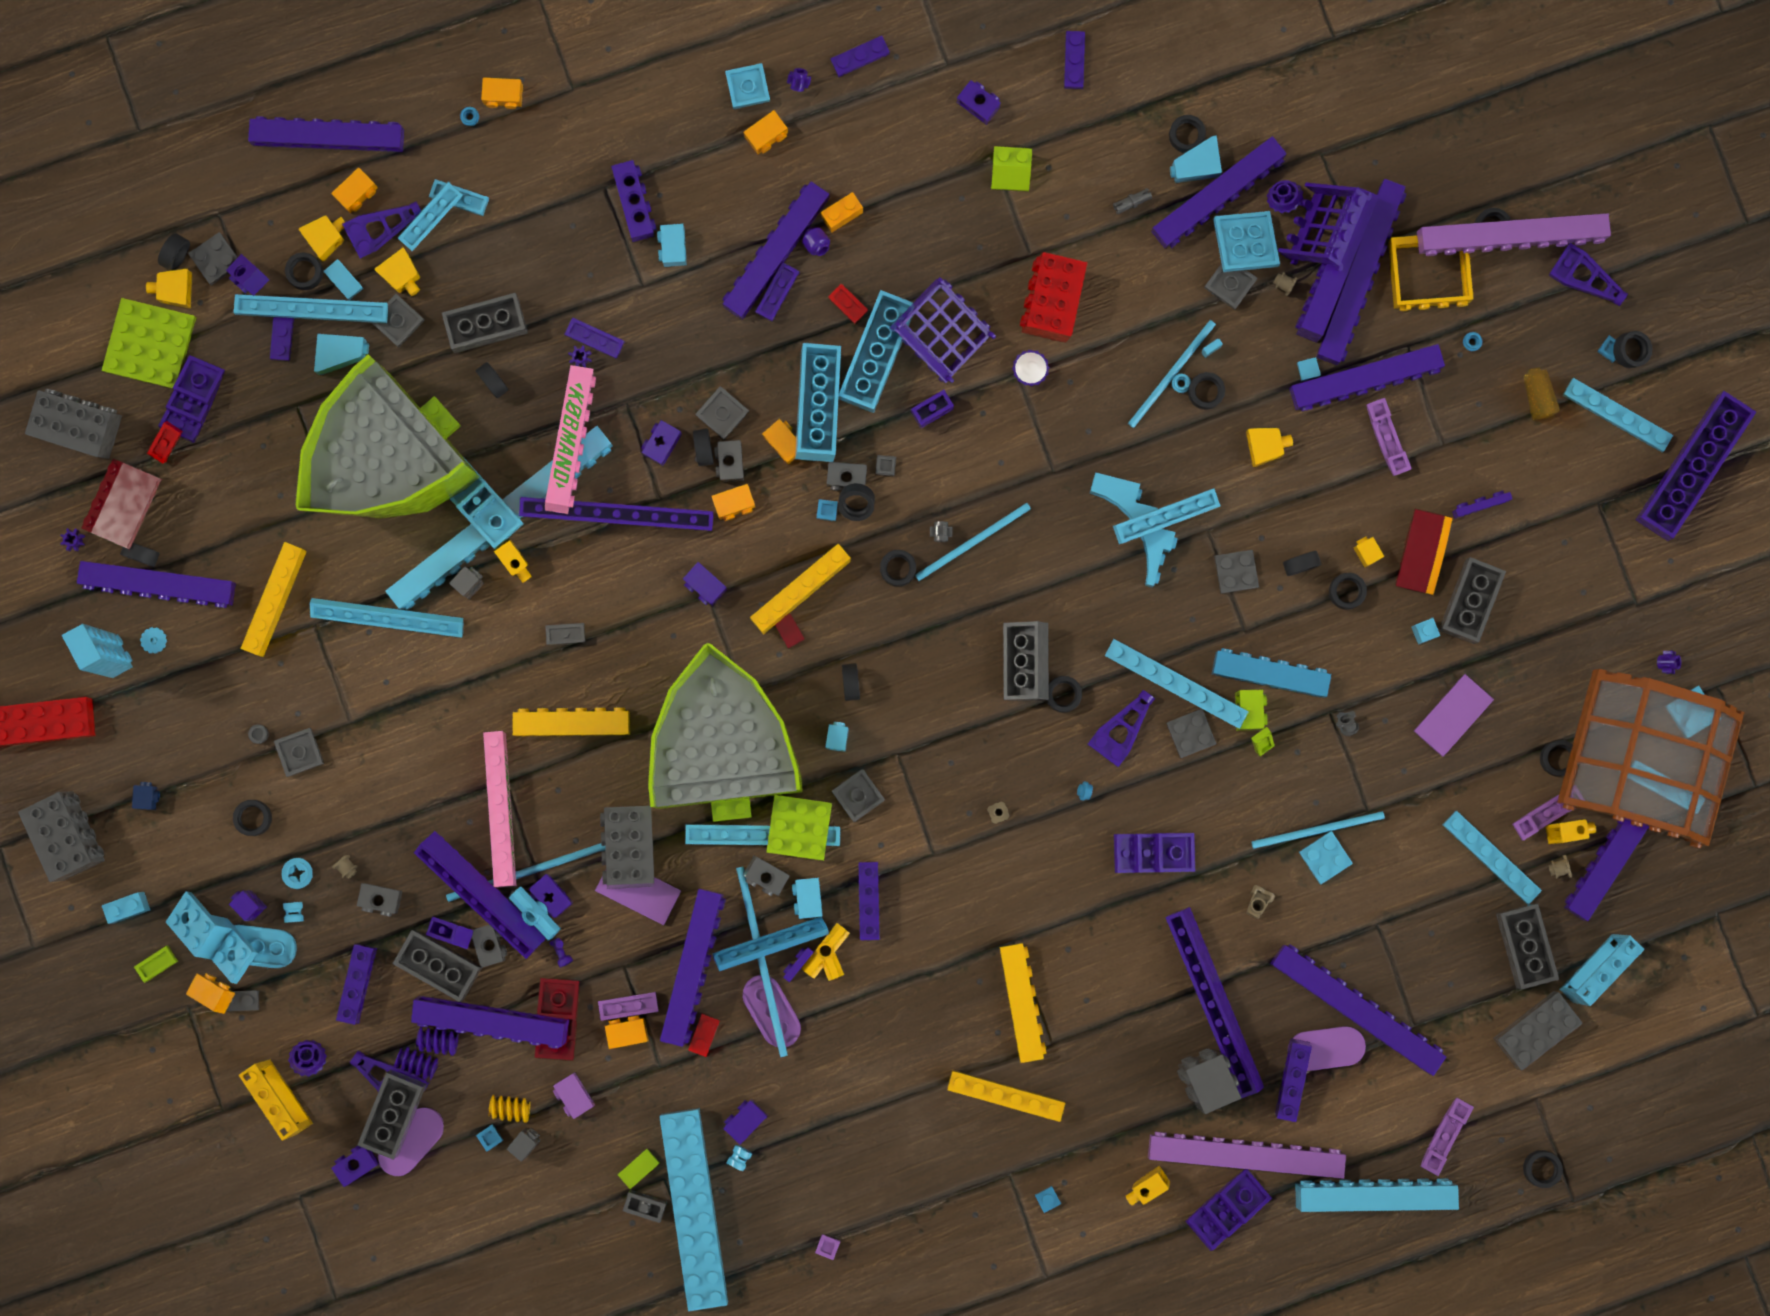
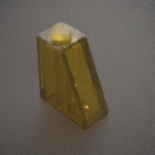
(1540, 394)

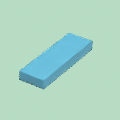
(469, 201)

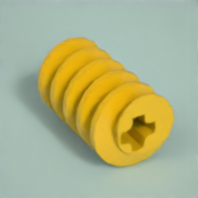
(509, 1108)

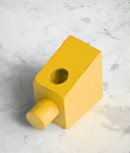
(323, 235)
(400, 272)
(172, 287)
(1266, 444)
(509, 552)
(1569, 831)
(1154, 1181)

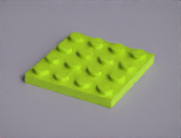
(148, 343)

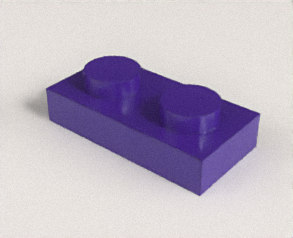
(791, 970)

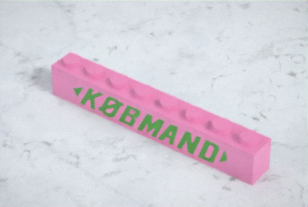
(569, 439)
(499, 809)

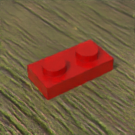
(848, 303)
(164, 442)
(704, 1035)

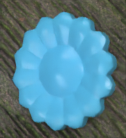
(153, 640)

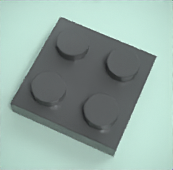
(213, 258)
(1230, 286)
(400, 321)
(722, 413)
(1236, 571)
(1191, 733)
(298, 752)
(858, 795)

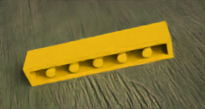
(800, 589)
(273, 599)
(571, 723)
(1021, 1002)
(1006, 1095)

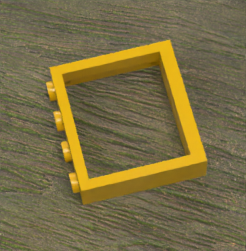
(1461, 301)
(275, 1099)

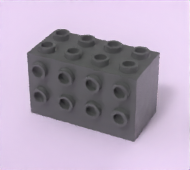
(73, 423)
(61, 836)
(627, 847)
(1209, 1080)

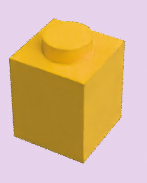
(1368, 551)

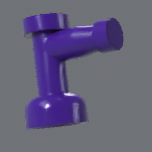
(563, 959)

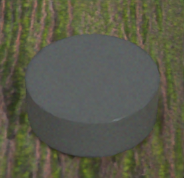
(258, 734)

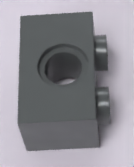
(837, 469)
(735, 471)
(467, 582)
(757, 868)
(367, 899)
(484, 955)
(524, 1143)
(645, 1206)

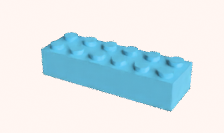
(874, 354)
(818, 402)
(97, 651)

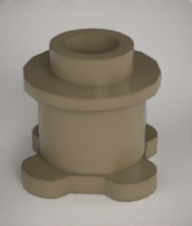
(1284, 282)
(994, 818)
(345, 867)
(1560, 868)

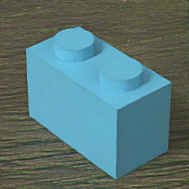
(673, 245)
(837, 737)
(808, 898)
(126, 907)

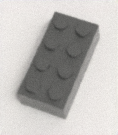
(484, 323)
(1472, 600)
(1026, 661)
(1527, 946)
(437, 965)
(1537, 1030)
(392, 1114)

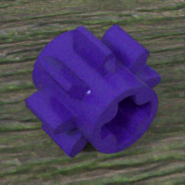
(798, 79)
(575, 358)
(67, 537)
(1669, 662)

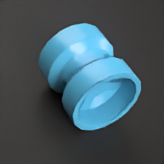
(293, 907)
(735, 1160)

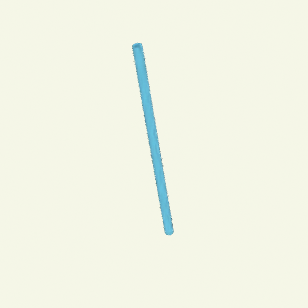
(545, 865)
(762, 964)

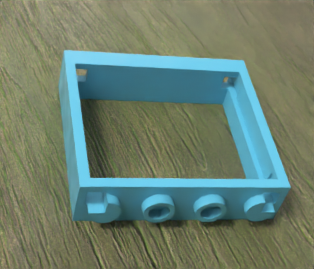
(1601, 969)

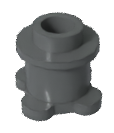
(1347, 724)

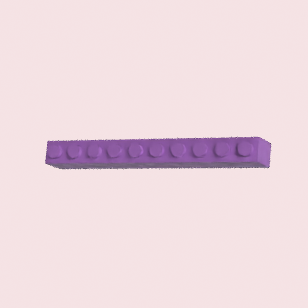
(1513, 234)
(1246, 1156)

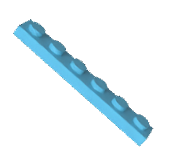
(1617, 415)
(1166, 516)
(1492, 857)

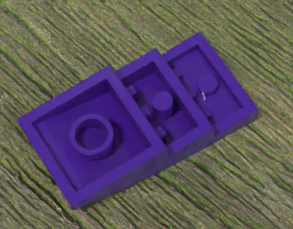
(192, 397)
(1154, 852)
(1228, 1209)

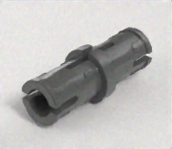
(1132, 201)

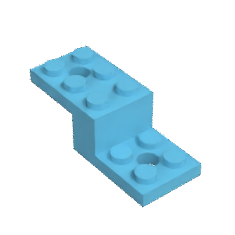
(482, 504)
(211, 937)

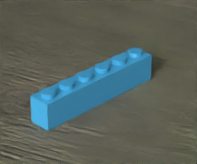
(1271, 674)

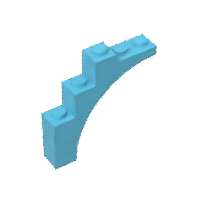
(1124, 496)

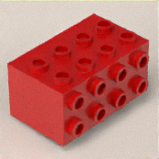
(1053, 297)

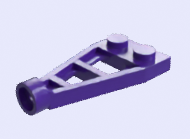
(360, 237)
(1568, 263)
(1110, 748)
(370, 1062)

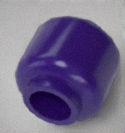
(816, 241)

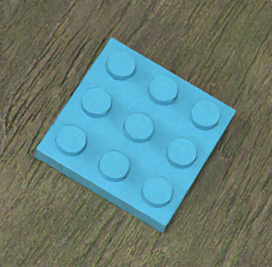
(1246, 241)

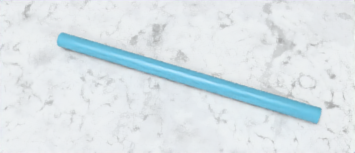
(1171, 374)
(972, 542)
(1317, 830)

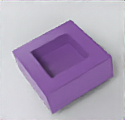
(827, 1246)

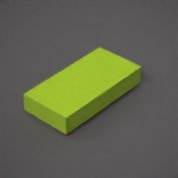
(1263, 741)
(156, 964)
(638, 1168)

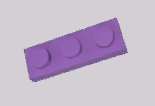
(628, 1006)

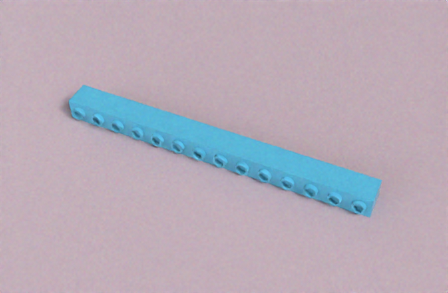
(469, 541)

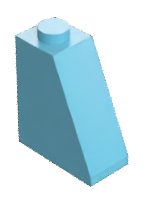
(1198, 163)
(338, 352)

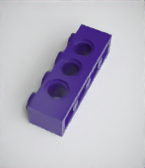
(622, 173)
(869, 900)
(356, 984)
(1293, 1080)

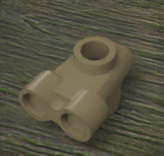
(1260, 898)

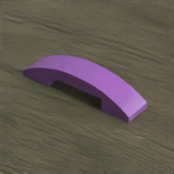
(1387, 437)
(1539, 818)
(1445, 1136)

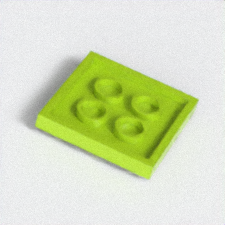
(799, 827)

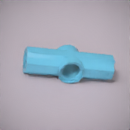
(534, 913)

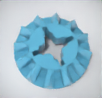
(293, 881)

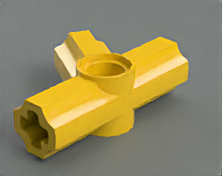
(829, 963)

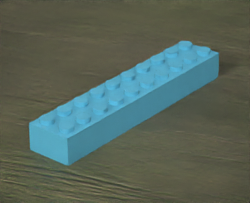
(693, 1209)

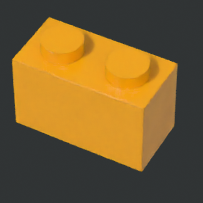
(502, 92)
(766, 132)
(355, 190)
(842, 212)
(782, 440)
(733, 502)
(211, 993)
(627, 1032)

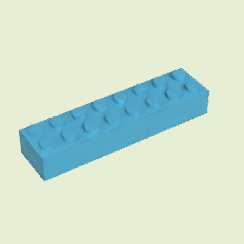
(1376, 1196)

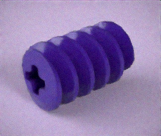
(437, 1041)
(416, 1063)

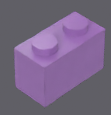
(573, 1096)

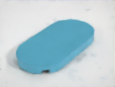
(273, 946)

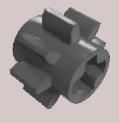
(940, 531)

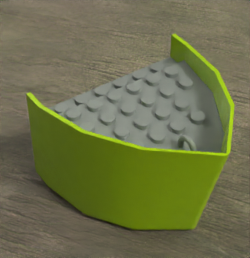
(379, 451)
(719, 742)

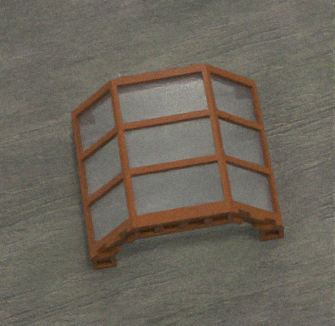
(1651, 755)

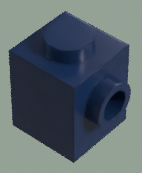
(145, 796)

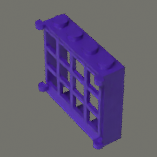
(1341, 232)
(922, 350)

